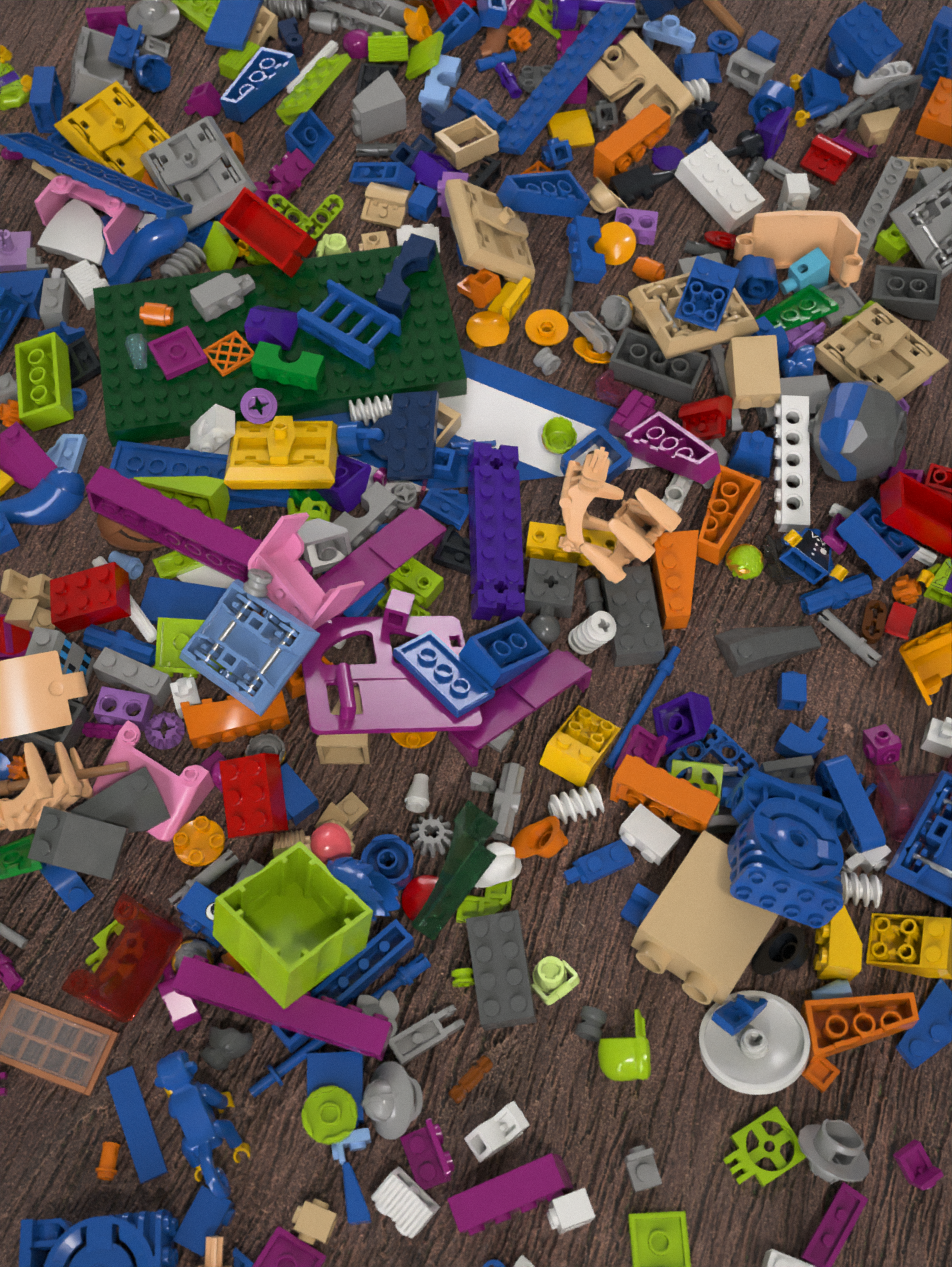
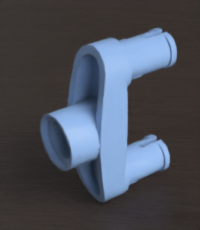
(668, 32)

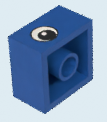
(198, 912)

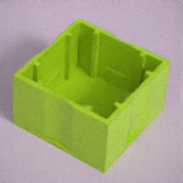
(291, 924)

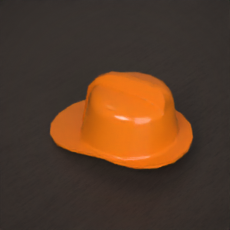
(540, 839)

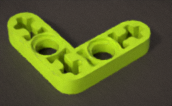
(307, 223)

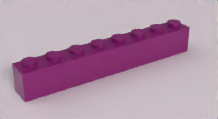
(306, 1016)

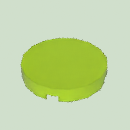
(329, 1115)

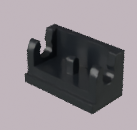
(486, 174)

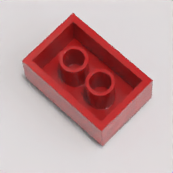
(90, 597)
(253, 795)

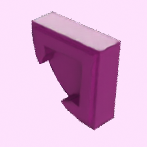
(381, 476)

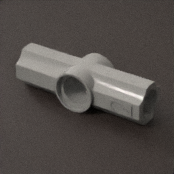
(507, 800)

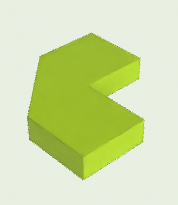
(495, 900)

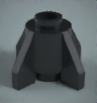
(699, 118)

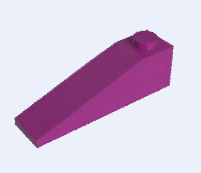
(23, 457)

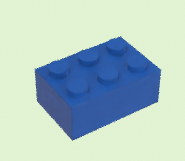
(865, 39)
(876, 542)
(503, 652)

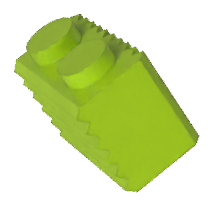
(388, 48)
(236, 60)

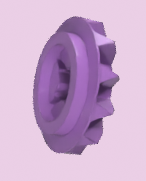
(265, 397)
(172, 736)

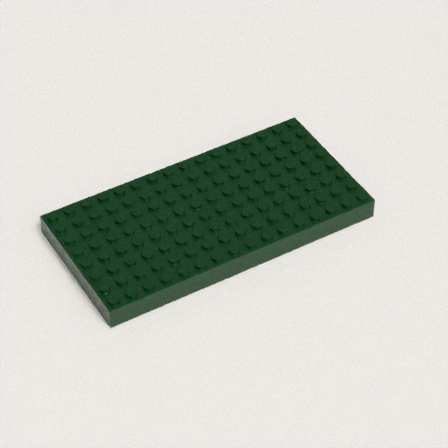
(149, 408)

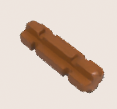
(470, 1079)

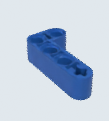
(858, 816)

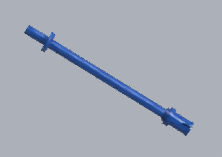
(403, 976)

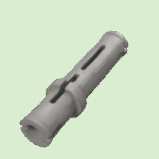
(834, 119)
(779, 171)
(857, 644)
(207, 876)

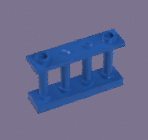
(346, 342)

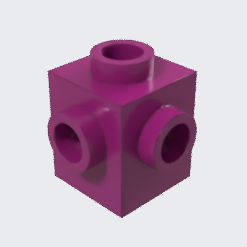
(881, 745)

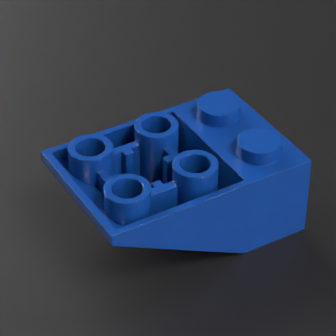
(707, 293)

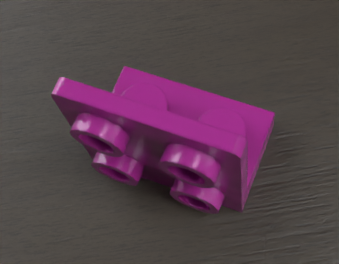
(106, 18)
(425, 1156)

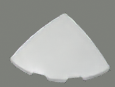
(75, 234)

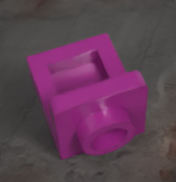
(917, 1166)

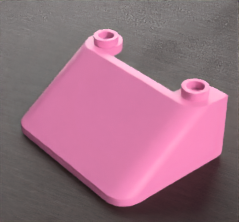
(179, 793)

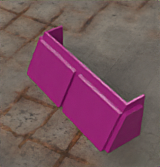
(384, 552)
(520, 699)

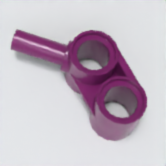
(278, 188)
(181, 1009)

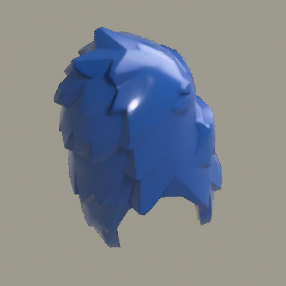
(367, 884)

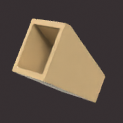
(753, 371)
(345, 747)

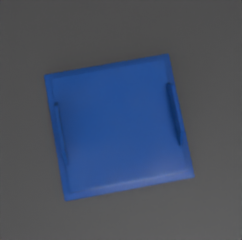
(698, 66)

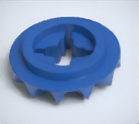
(722, 37)

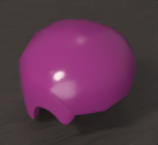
(356, 43)

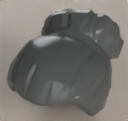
(225, 1046)

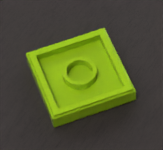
(424, 55)
(220, 249)
(659, 1239)

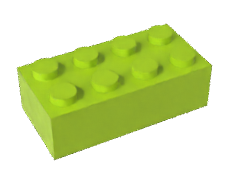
(43, 382)

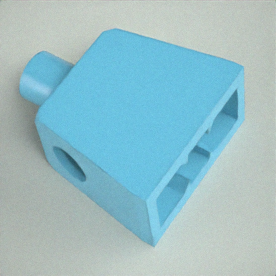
(808, 270)

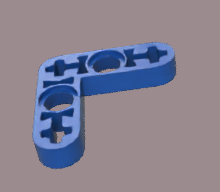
(714, 747)

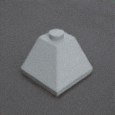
(324, 544)

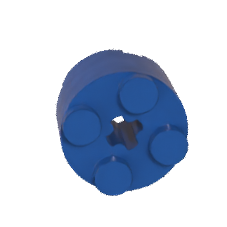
(770, 98)
(756, 279)
(392, 849)

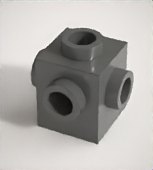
(609, 113)

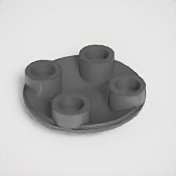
(532, 76)

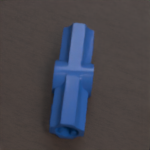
(481, 108)
(835, 594)
(120, 642)

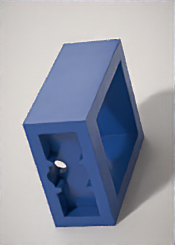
(46, 99)
(601, 437)

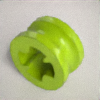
(463, 977)

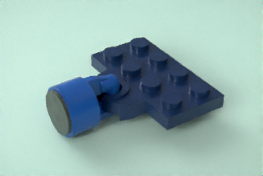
(402, 438)

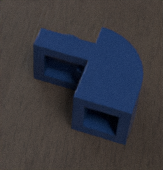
(438, 121)
(408, 154)

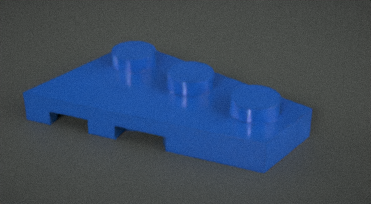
(932, 1029)

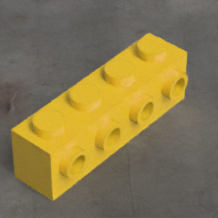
(544, 541)

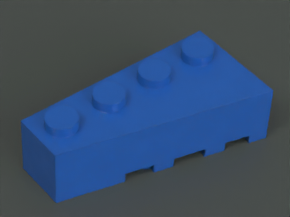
(937, 53)

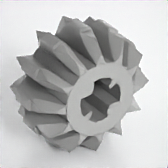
(428, 843)

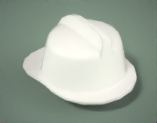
(503, 868)

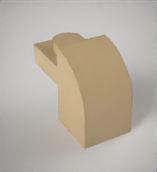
(20, 587)

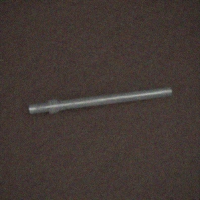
(566, 300)

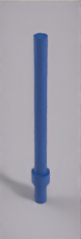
(664, 669)

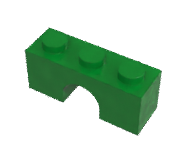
(305, 372)

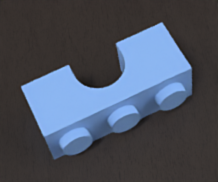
(437, 83)

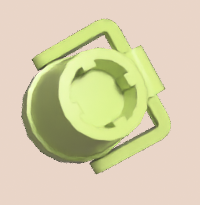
(332, 245)
(551, 977)

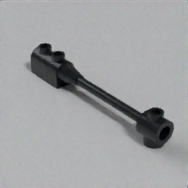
(644, 182)

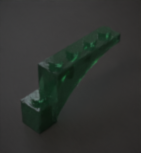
(463, 868)

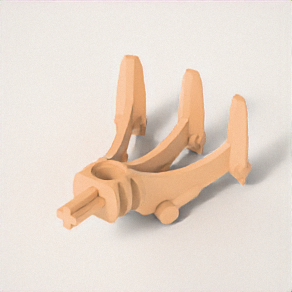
(578, 490)
(631, 537)
(26, 808)

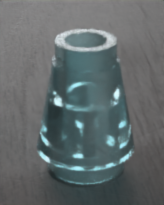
(137, 349)

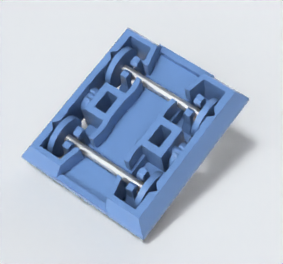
(249, 647)

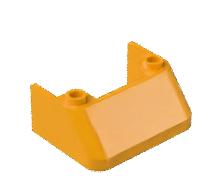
(929, 659)

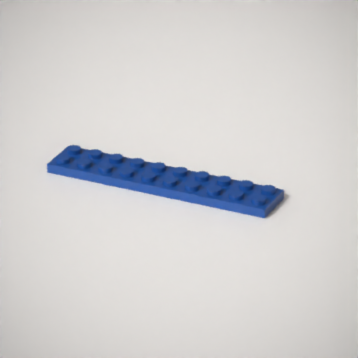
(564, 77)
(96, 175)

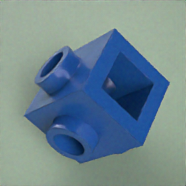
(556, 153)

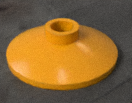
(548, 321)
(586, 350)

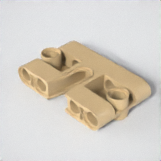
(638, 66)

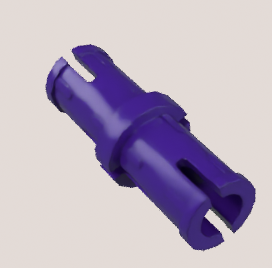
(508, 80)

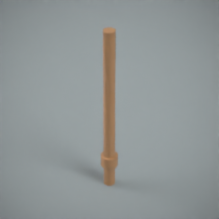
(8, 786)

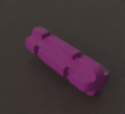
(101, 730)

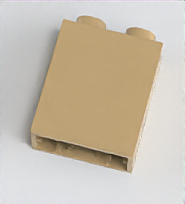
(701, 927)

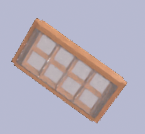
(53, 1044)

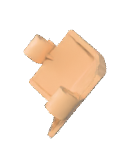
(795, 233)
(36, 694)

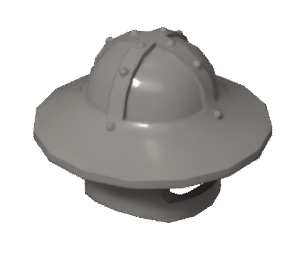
(156, 16)
(391, 1100)
(834, 1151)

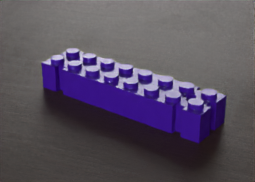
(495, 532)

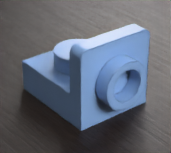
(355, 1142)

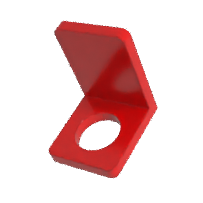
(900, 620)

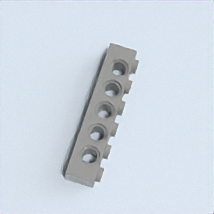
(880, 204)

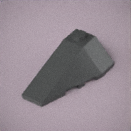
(894, 94)
(760, 647)
(128, 803)

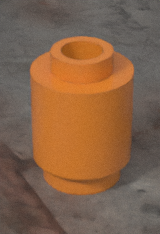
(649, 269)
(156, 314)

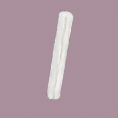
(327, 51)

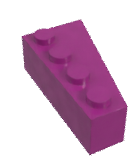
(672, 448)
(510, 1193)

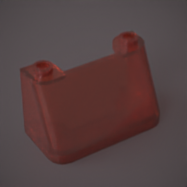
(131, 963)

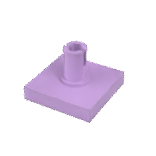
(14, 250)

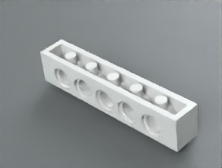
(798, 410)

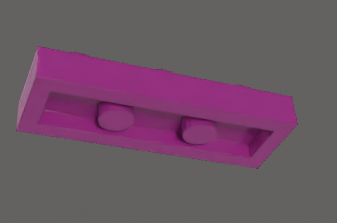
(834, 1227)

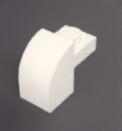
(497, 1132)

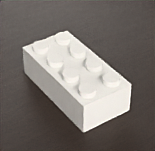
(719, 187)

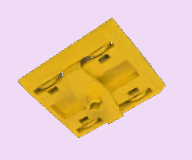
(114, 130)
(282, 455)

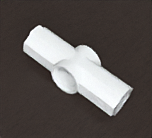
(677, 492)

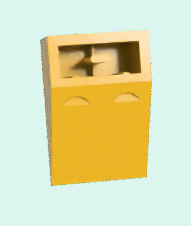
(579, 746)
(911, 944)
(838, 949)

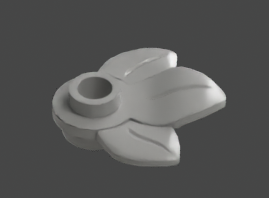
(386, 1006)

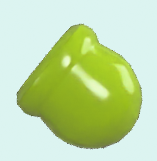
(626, 1056)

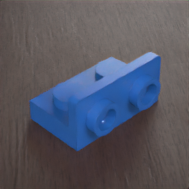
(125, 46)

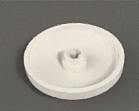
(763, 1054)

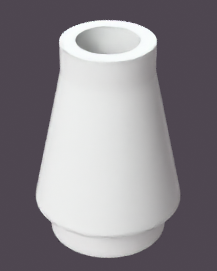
(418, 795)

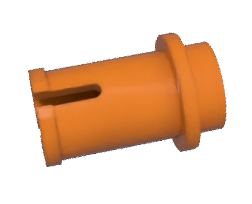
(108, 1161)

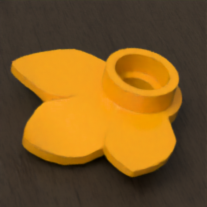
(417, 24)

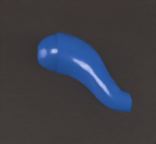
(148, 245)
(48, 502)

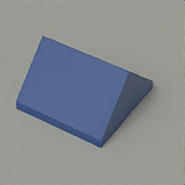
(308, 136)

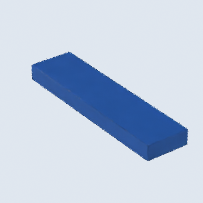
(137, 1125)

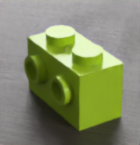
(891, 244)
(418, 580)

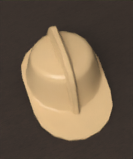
(603, 199)

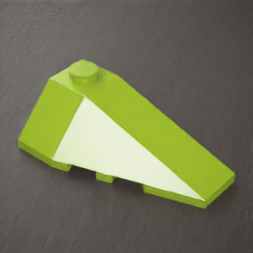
(197, 492)

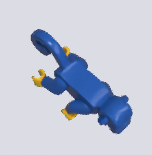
(192, 1106)

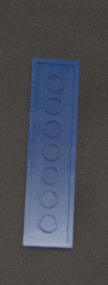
(159, 461)

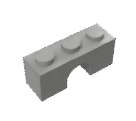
(379, 504)
(120, 669)

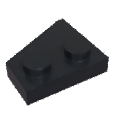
(370, 72)
(82, 361)
(454, 552)

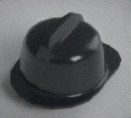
(783, 951)

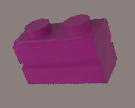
(631, 413)

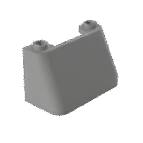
(90, 66)

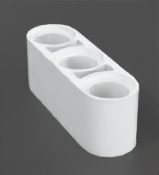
(881, 77)

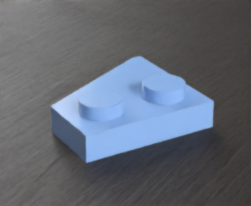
(68, 451)

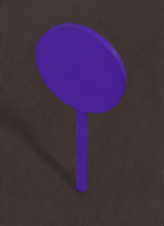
(666, 157)

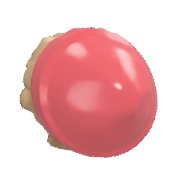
(332, 841)

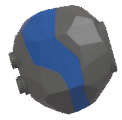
(858, 431)

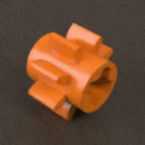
(519, 39)
(10, 413)
(906, 590)
(16, 768)

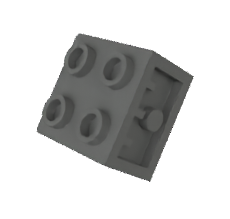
(790, 770)

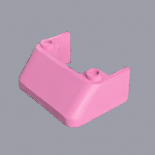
(62, 188)
(291, 583)

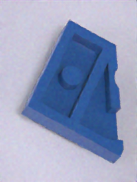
(446, 506)

